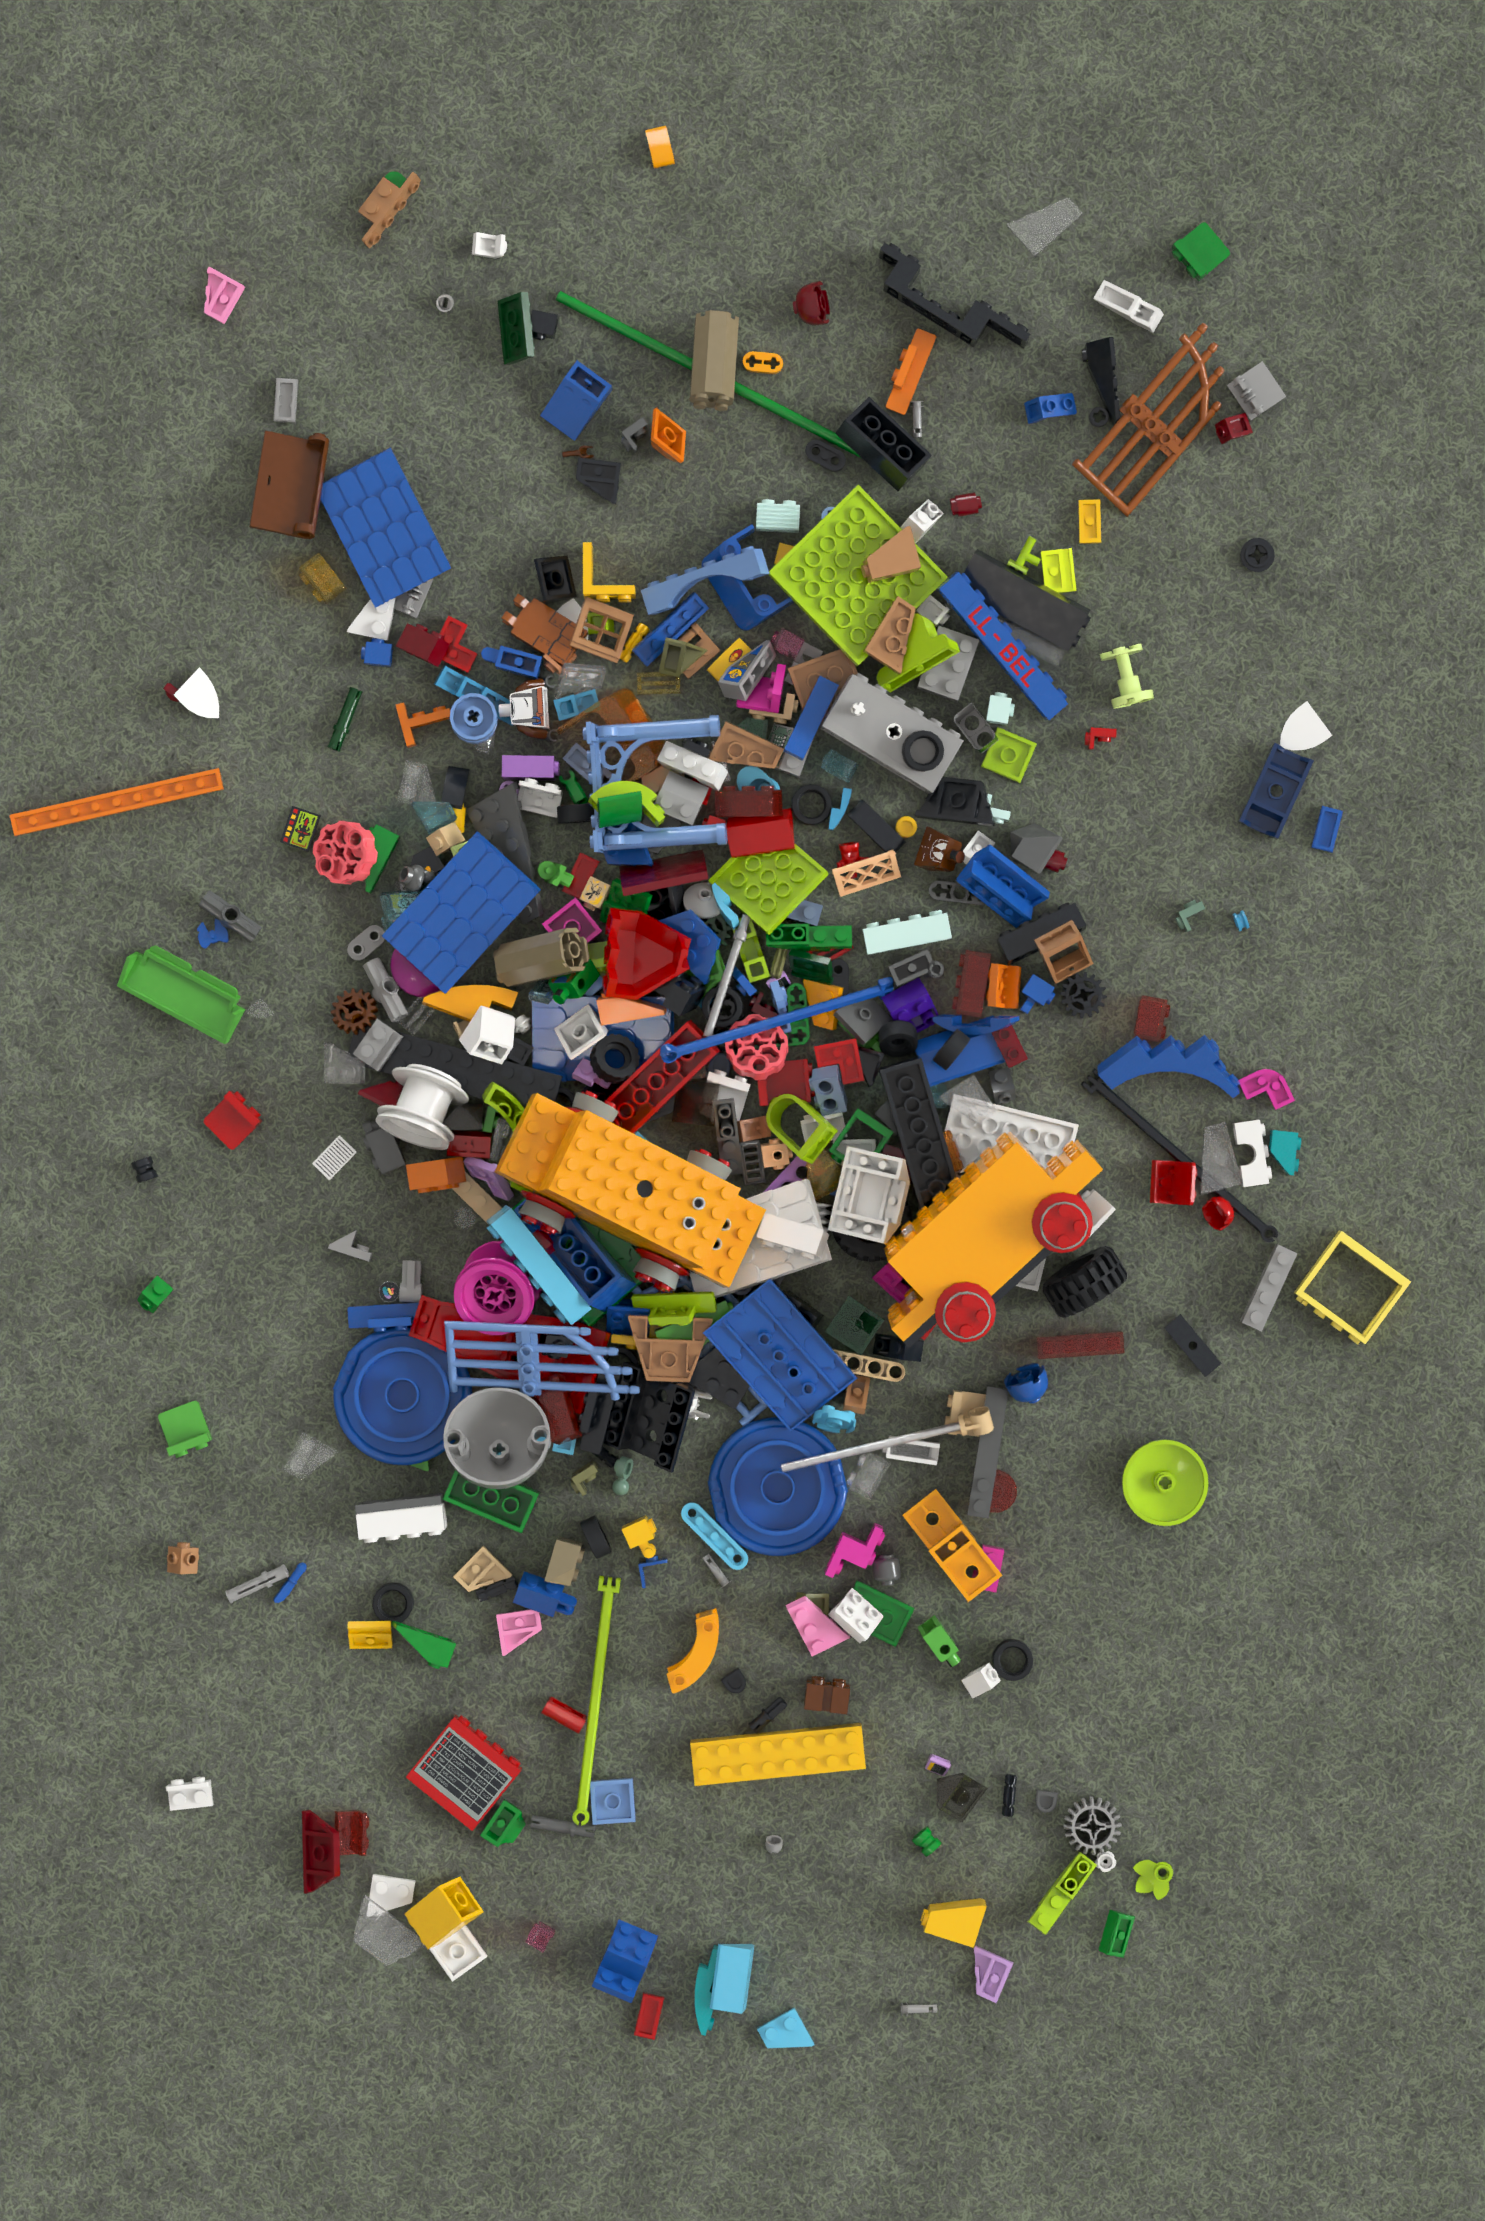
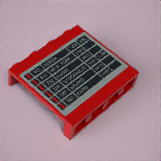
(464, 1772)

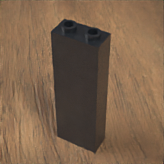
(1027, 601)

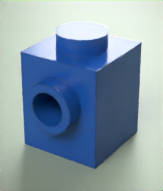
(377, 653)

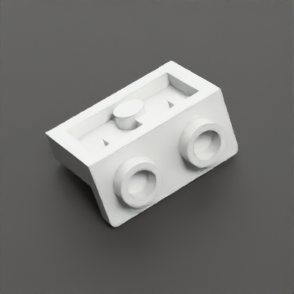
(189, 1794)

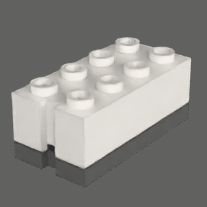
(400, 1517)

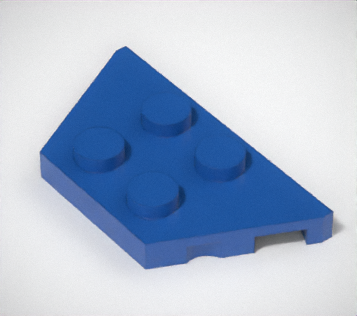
(628, 856)
(703, 942)

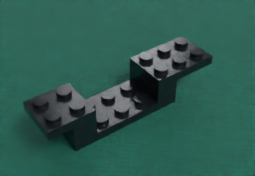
(975, 322)

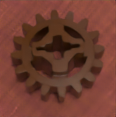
(349, 1004)

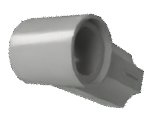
(411, 1283)

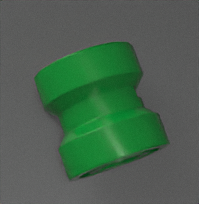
(926, 1841)

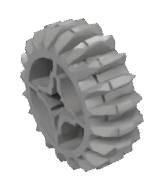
(1082, 1825)

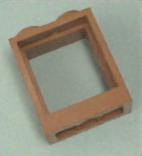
(1057, 941)

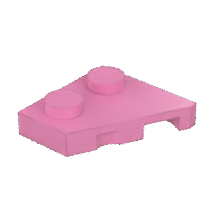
(221, 295)
(517, 1627)

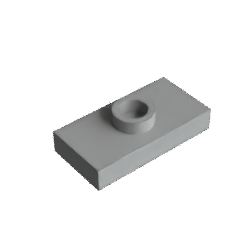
(285, 400)

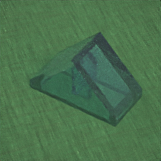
(434, 814)

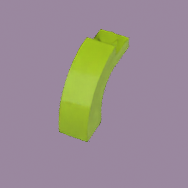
(652, 811)

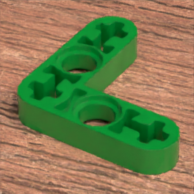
(800, 1024)

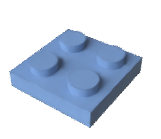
(612, 1801)

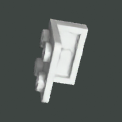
(539, 798)
(731, 1088)

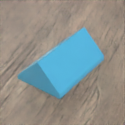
(732, 1977)

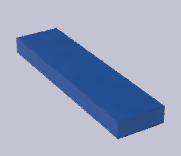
(670, 627)
(811, 718)

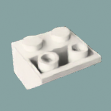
(489, 1035)

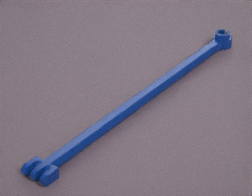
(670, 1053)

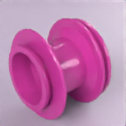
(480, 1298)

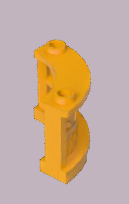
(700, 1656)

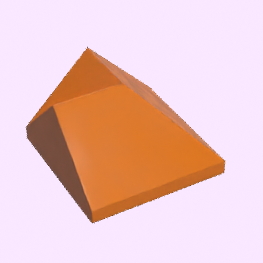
(667, 437)

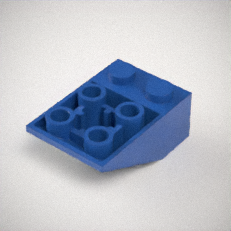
(576, 400)

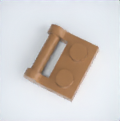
(705, 643)

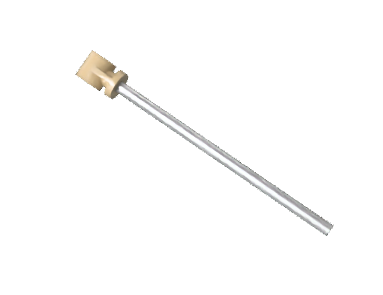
(978, 1421)

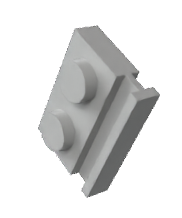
(378, 1045)

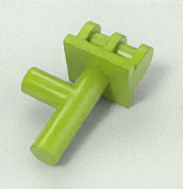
(1025, 556)

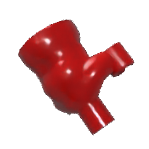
(849, 855)

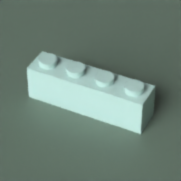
(906, 933)

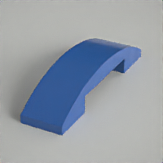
(952, 1022)

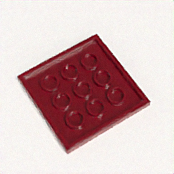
(664, 873)

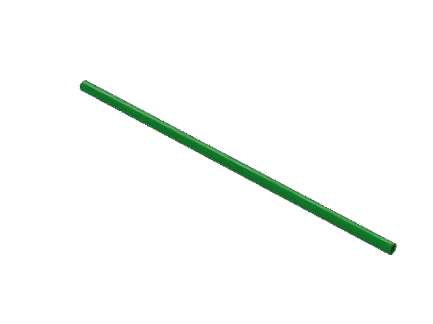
(686, 362)

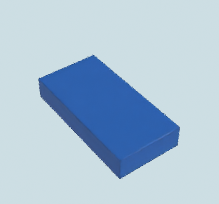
(1327, 829)

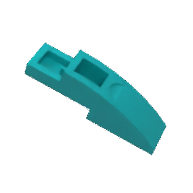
(703, 1993)

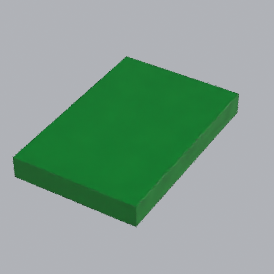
(894, 1612)

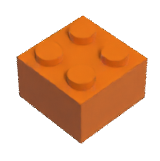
(436, 1174)

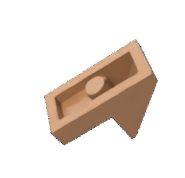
(857, 1395)

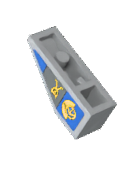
(746, 672)

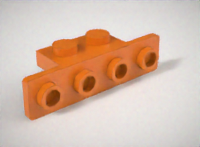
(910, 371)

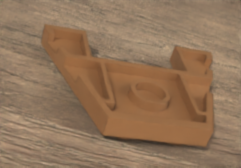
(668, 1358)

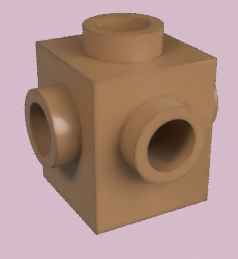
(182, 1559)

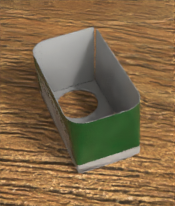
(970, 711)

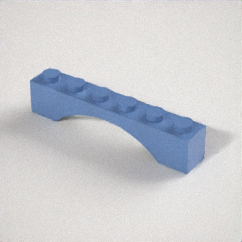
(666, 595)

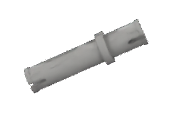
(253, 1585)

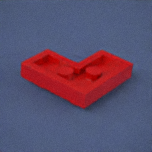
(456, 654)
(842, 1053)

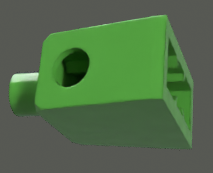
(937, 1636)

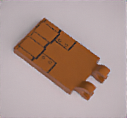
(543, 629)

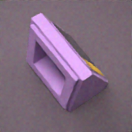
(783, 981)
(937, 1765)

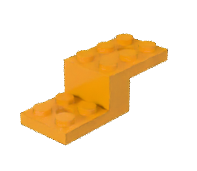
(952, 1545)

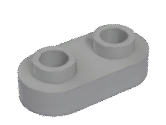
(366, 943)

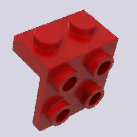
(232, 1119)
(1173, 1182)

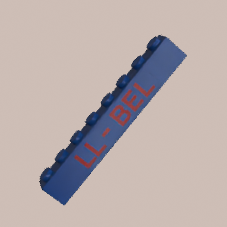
(1002, 646)

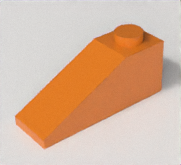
(620, 1010)

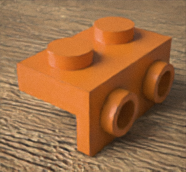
(1004, 986)

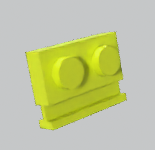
(1058, 570)

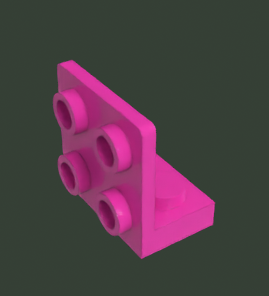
(767, 693)

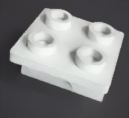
(856, 1616)

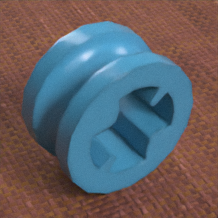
(1240, 920)

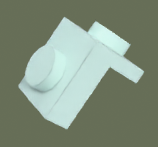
(998, 814)

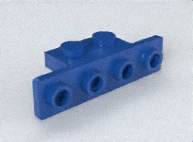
(382, 1316)

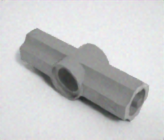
(385, 990)

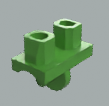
(554, 873)

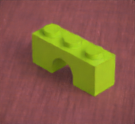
(752, 956)

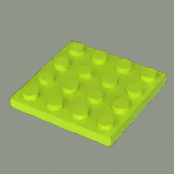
(769, 884)

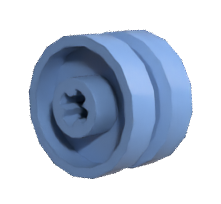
(473, 705)

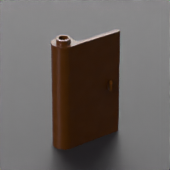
(296, 480)

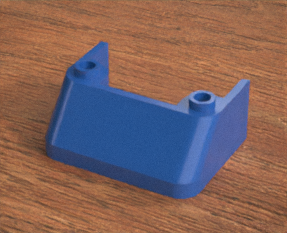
(733, 593)

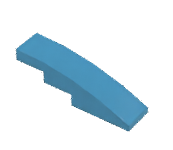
(461, 685)

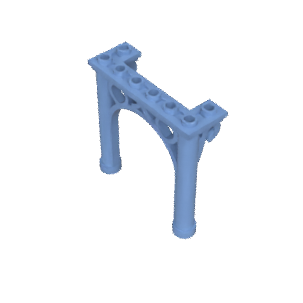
(644, 733)

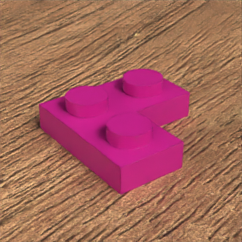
(891, 1282)

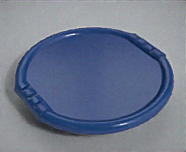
(396, 1397)
(773, 1508)

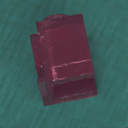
(787, 643)
(540, 1936)

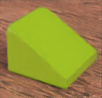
(596, 619)

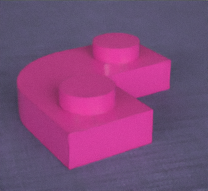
(1267, 1081)

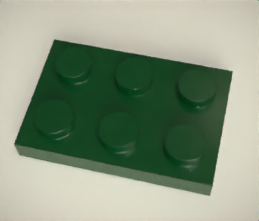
(516, 328)

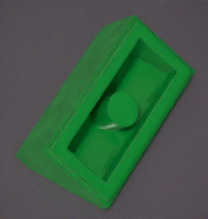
(1116, 1933)

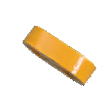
(764, 357)

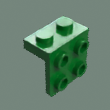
(1200, 251)

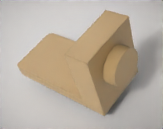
(790, 706)

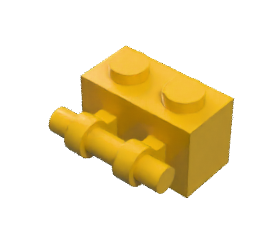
(639, 1533)

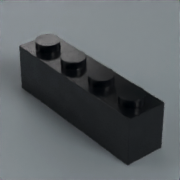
(1021, 944)

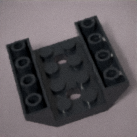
(640, 1413)

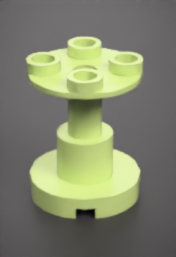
(1128, 684)

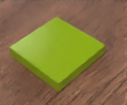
(1009, 755)

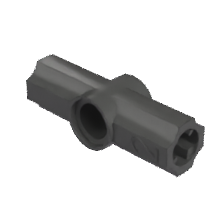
(218, 908)

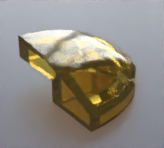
(823, 1175)

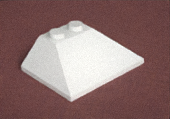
(870, 1195)

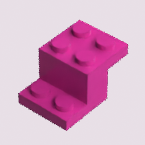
(855, 1550)

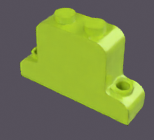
(923, 652)

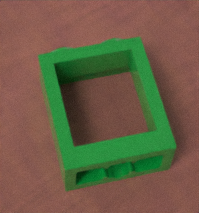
(869, 1121)

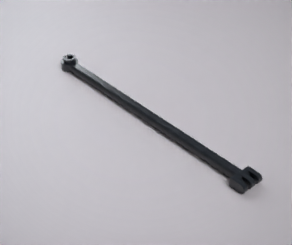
(1174, 1151)

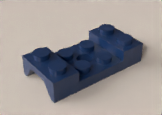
(1270, 813)

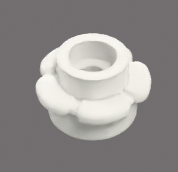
(522, 1024)
(1105, 1867)

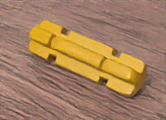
(634, 639)

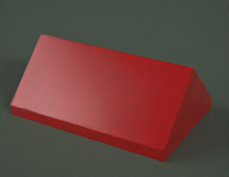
(760, 834)

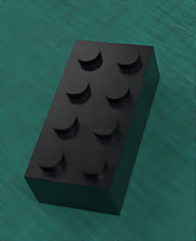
(883, 444)

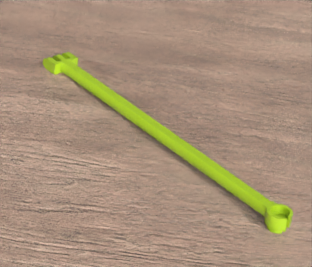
(595, 1697)

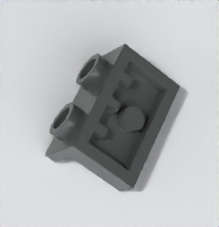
(634, 431)

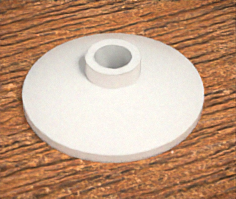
(702, 906)

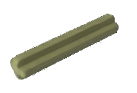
(779, 958)

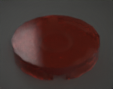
(1003, 1492)

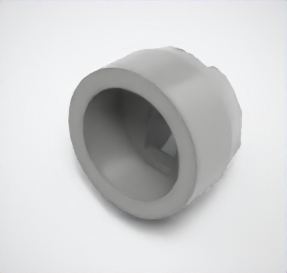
(440, 302)
(773, 1843)

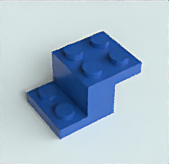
(624, 1961)

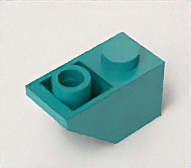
(1283, 1149)

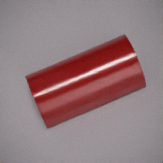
(564, 1714)

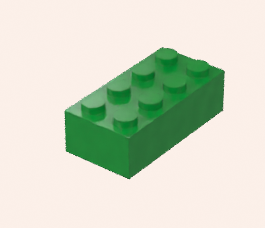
(504, 1506)

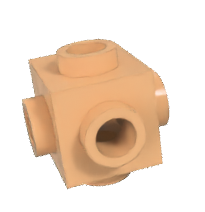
(770, 1159)

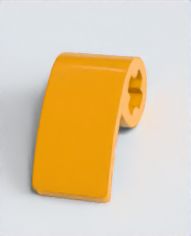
(660, 147)

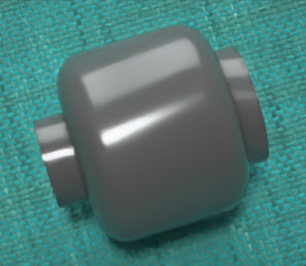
(886, 1569)

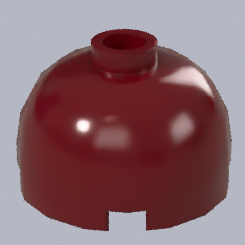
(812, 304)

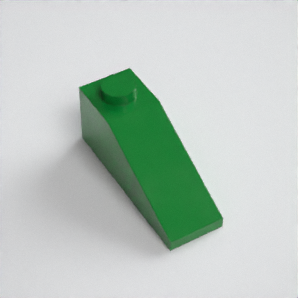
(385, 844)
(432, 1647)

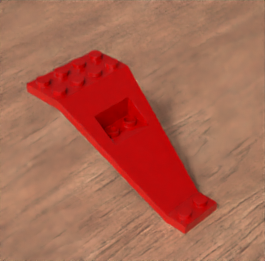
(430, 1327)

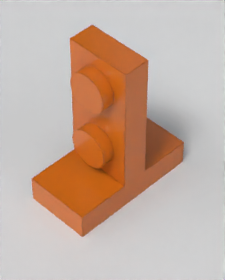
(419, 719)

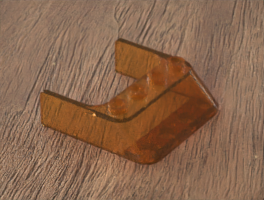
(624, 708)

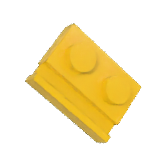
(370, 1635)

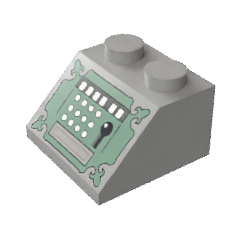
(787, 763)

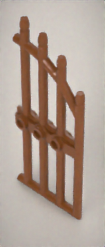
(1153, 428)

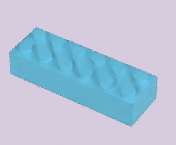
(540, 1267)

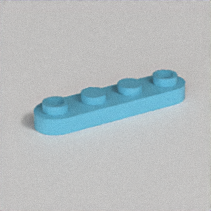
(714, 1535)

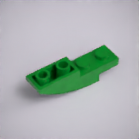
(810, 938)

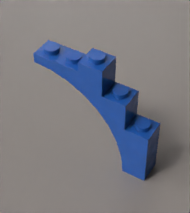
(1170, 1055)

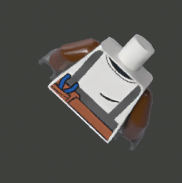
(530, 708)

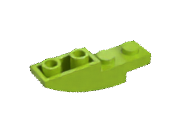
(1061, 1893)

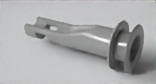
(917, 417)
(716, 1571)
(905, 2009)

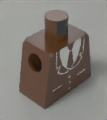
(939, 852)

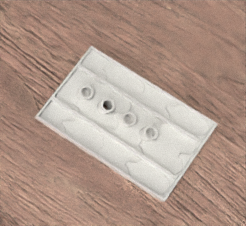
(762, 1263)

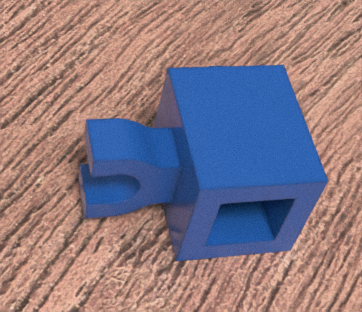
(1036, 991)

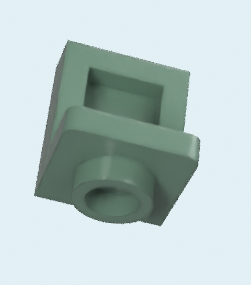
(1190, 909)

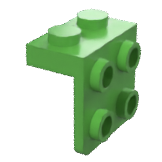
(185, 1428)

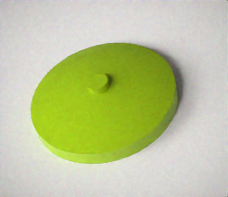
(1165, 1482)

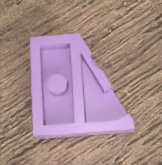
(990, 1973)

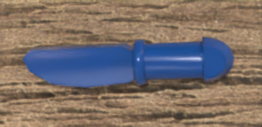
(290, 1583)

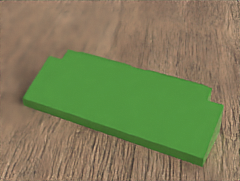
(183, 993)

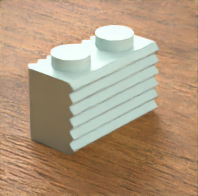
(778, 517)

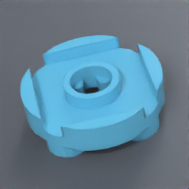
(834, 1420)

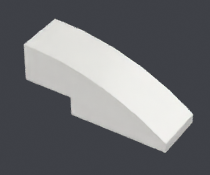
(1129, 306)

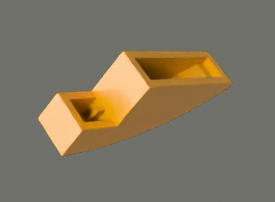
(466, 1000)

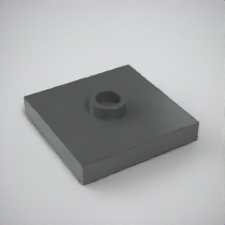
(862, 1019)

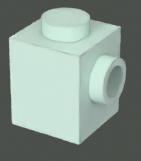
(999, 709)

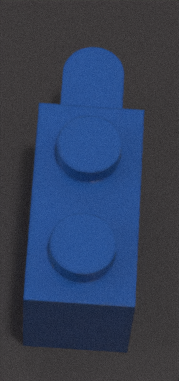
(514, 661)
(543, 1596)

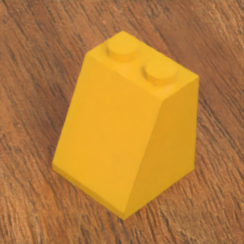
(443, 1912)
(955, 1920)

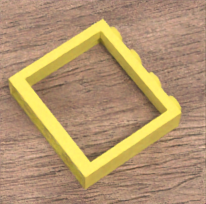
(1338, 1323)

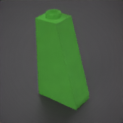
(674, 1331)

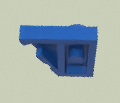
(744, 985)

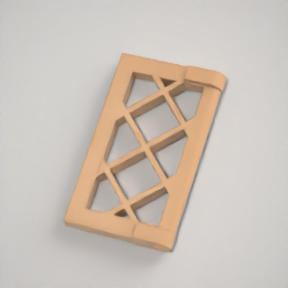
(877, 879)

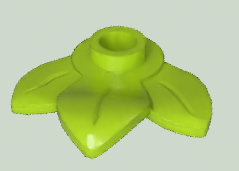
(1150, 1879)

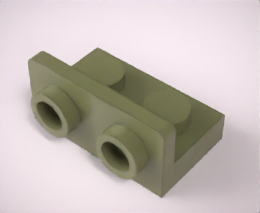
(585, 1473)

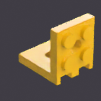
(602, 593)

